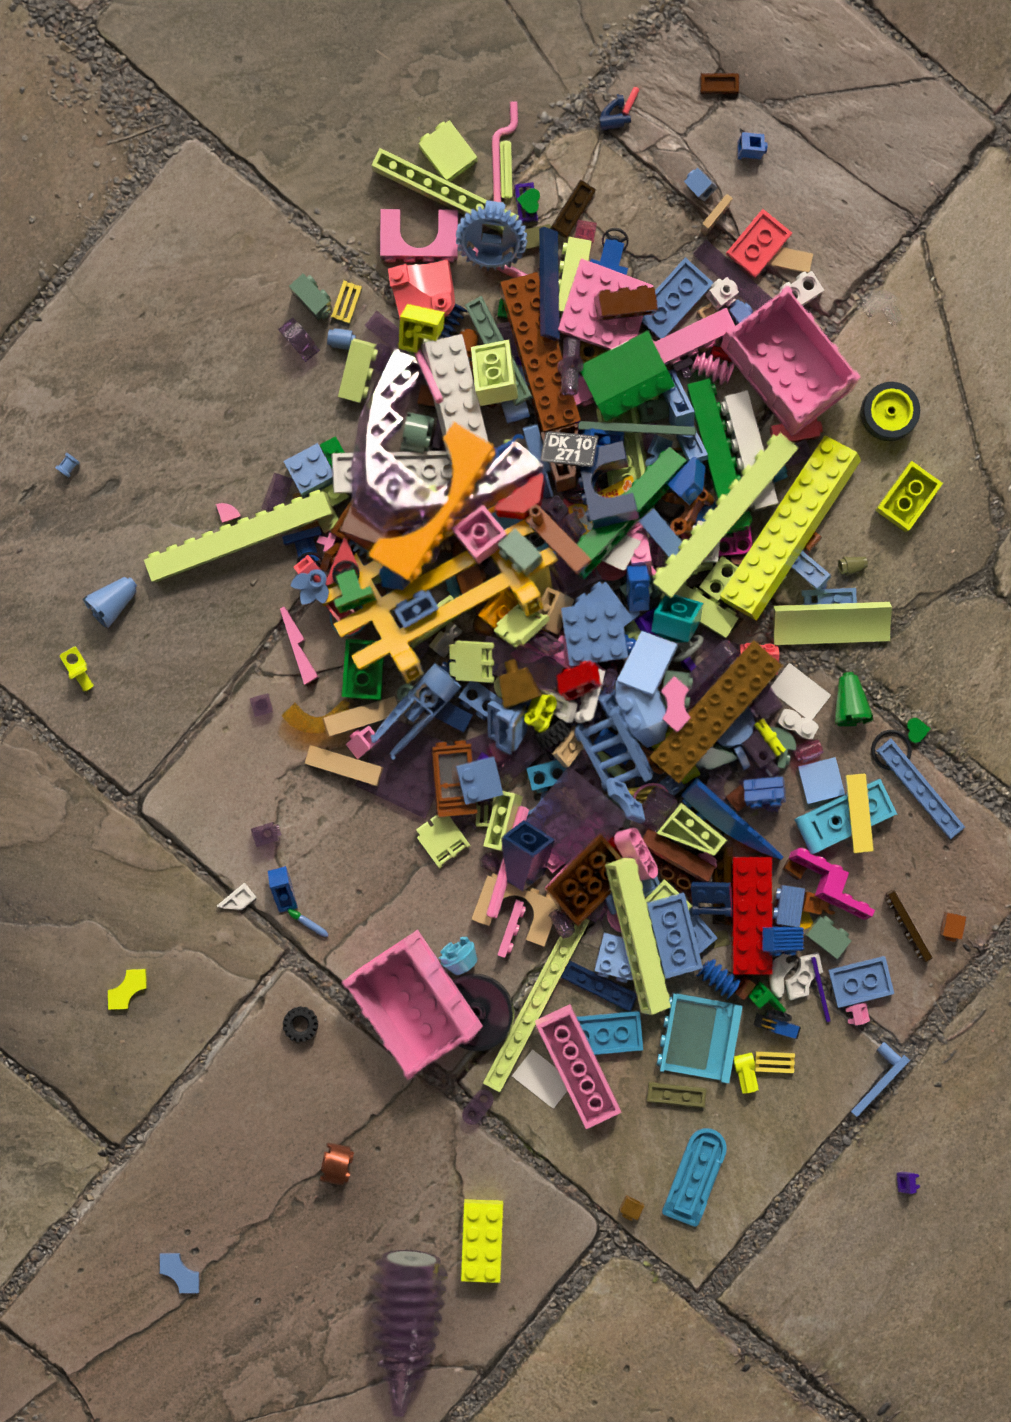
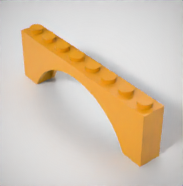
(408, 553)

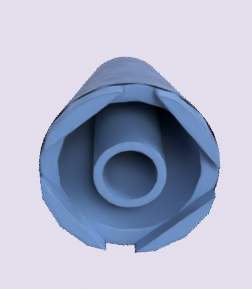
(110, 600)

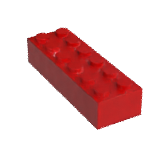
(751, 913)

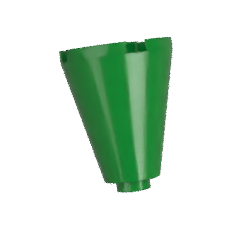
(851, 702)

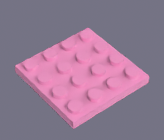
(580, 315)

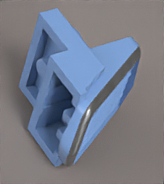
(506, 725)

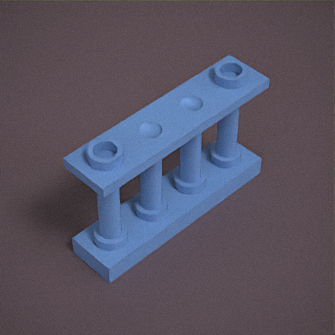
(634, 750)

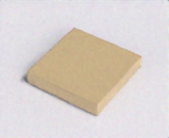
(716, 214)

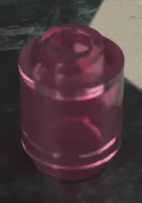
(808, 750)

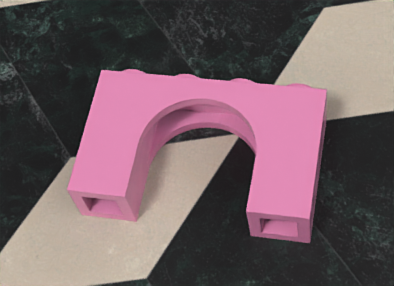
(394, 247)

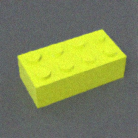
(482, 1240)

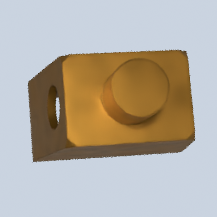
(517, 685)

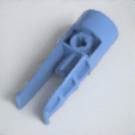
(438, 684)

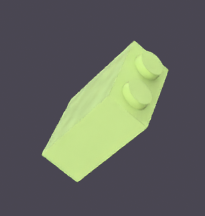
(447, 151)

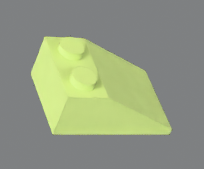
(494, 373)

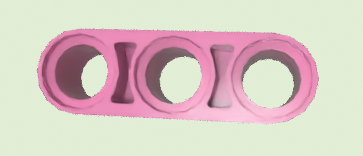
(632, 846)

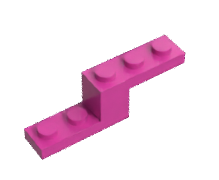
(831, 883)

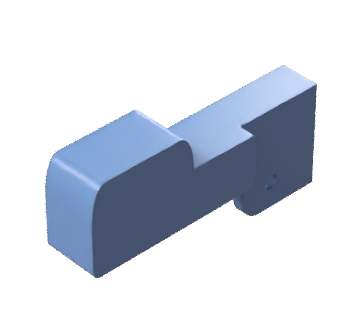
(534, 446)

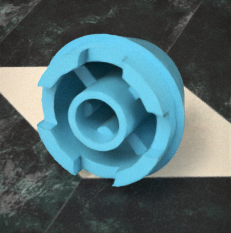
(459, 957)

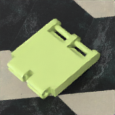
(518, 628)
(471, 661)
(441, 839)

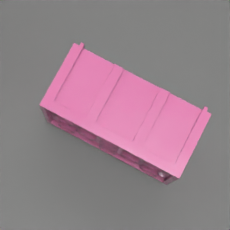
(789, 361)
(413, 1003)

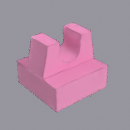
(328, 542)
(859, 1012)

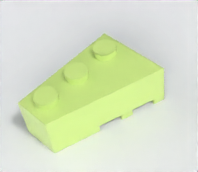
(692, 830)

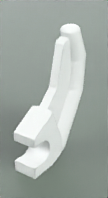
(779, 970)

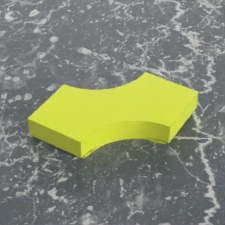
(134, 981)

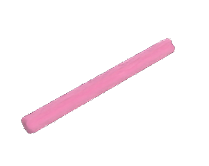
(501, 882)

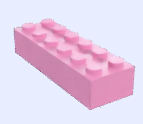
(578, 1066)

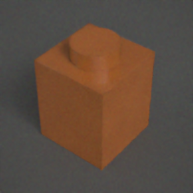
(952, 926)

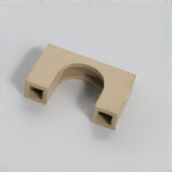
(541, 906)

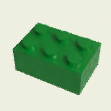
(365, 682)

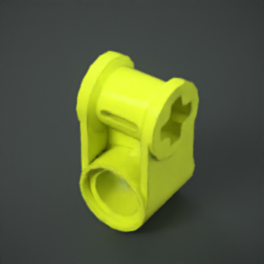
(540, 711)

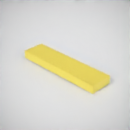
(859, 813)

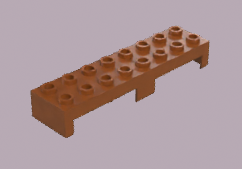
(536, 353)

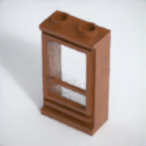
(446, 782)

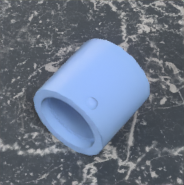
(514, 413)

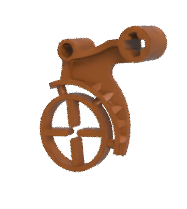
(691, 511)

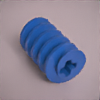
(719, 977)

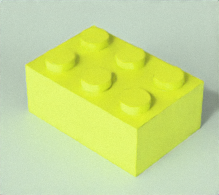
(908, 496)

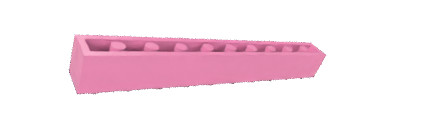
(677, 345)

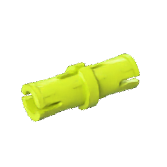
(769, 737)

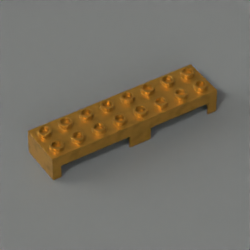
(716, 711)

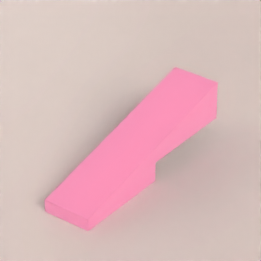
(307, 671)

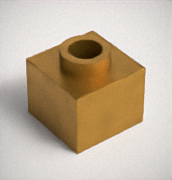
(631, 1208)

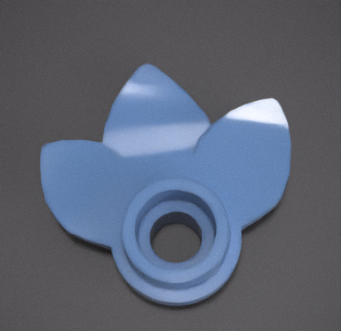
(309, 588)

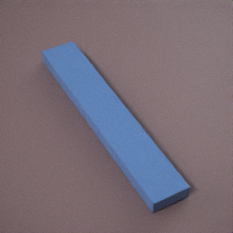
(920, 788)

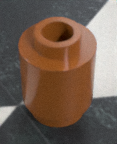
(470, 340)

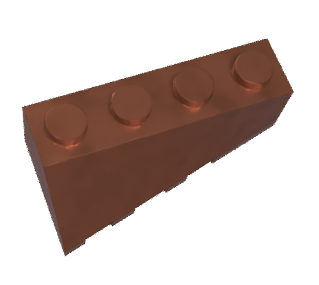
(677, 863)

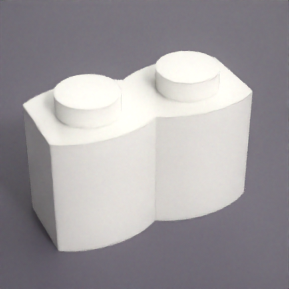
(792, 720)

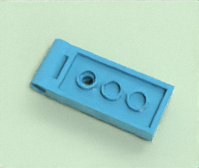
(817, 824)

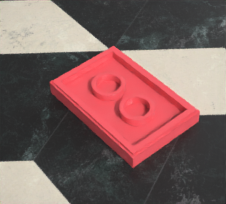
(758, 243)

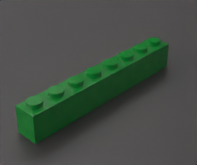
(718, 448)
(647, 492)

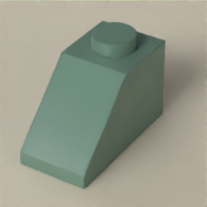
(716, 756)

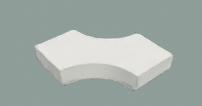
(799, 983)

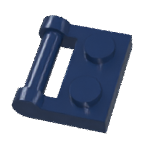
(712, 893)

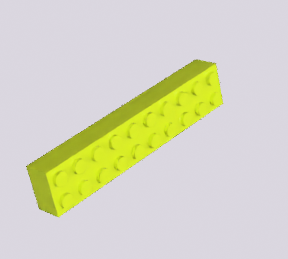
(790, 527)

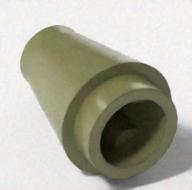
(849, 565)

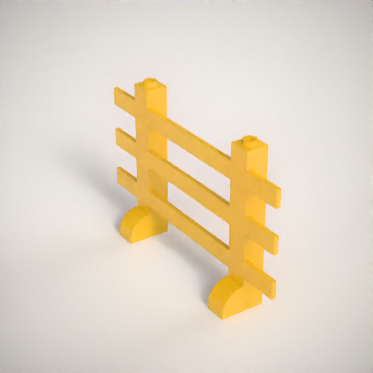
(396, 640)

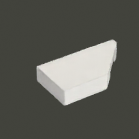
(238, 899)

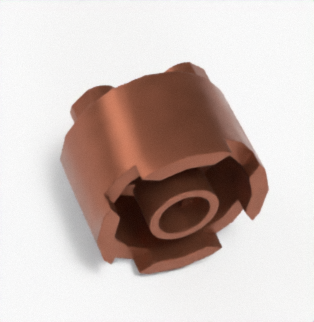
(336, 1164)

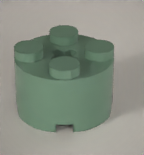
(417, 433)

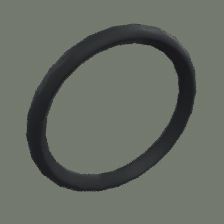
(882, 734)

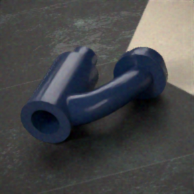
(613, 121)

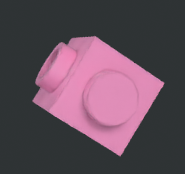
(361, 742)

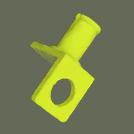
(78, 669)

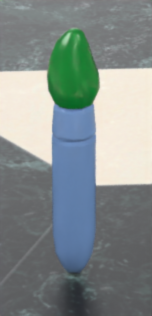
(308, 923)

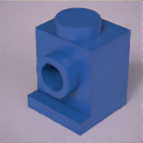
(751, 145)

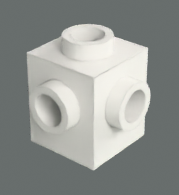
(722, 293)

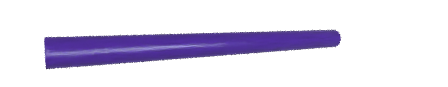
(820, 989)

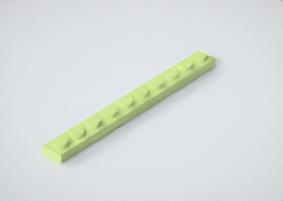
(533, 1008)

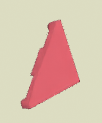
(343, 554)

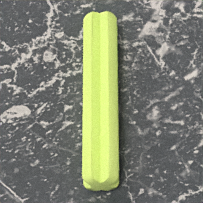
(506, 169)

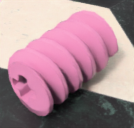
(712, 368)

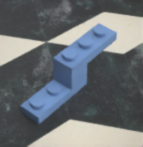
(682, 414)

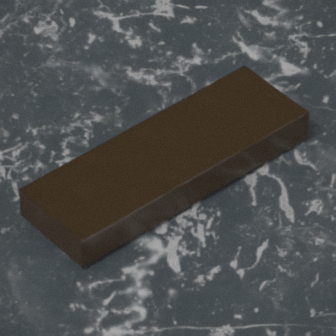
(573, 208)

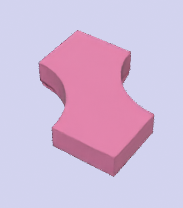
(675, 714)

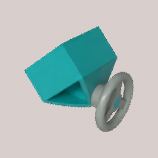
(676, 622)

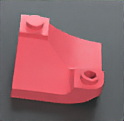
(423, 286)

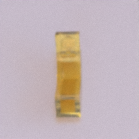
(304, 722)

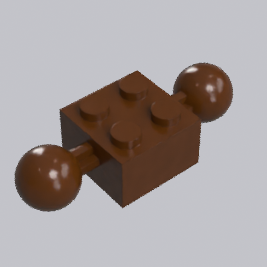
(469, 580)

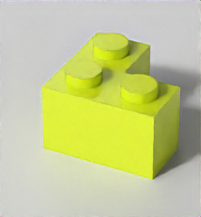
(418, 324)

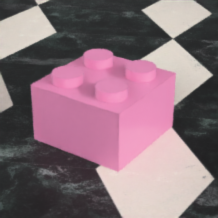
(479, 534)

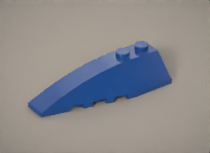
(723, 817)

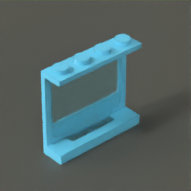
(700, 1037)

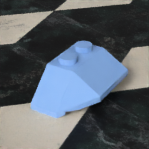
(642, 714)

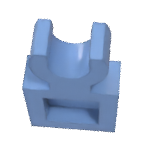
(657, 445)

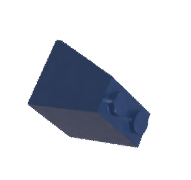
(525, 854)

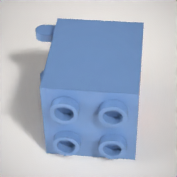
(602, 593)

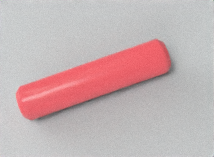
(630, 101)

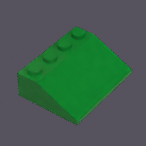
(626, 376)

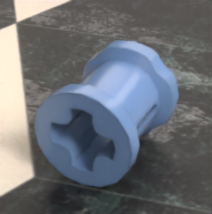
(67, 465)

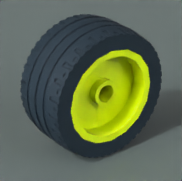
(883, 398)

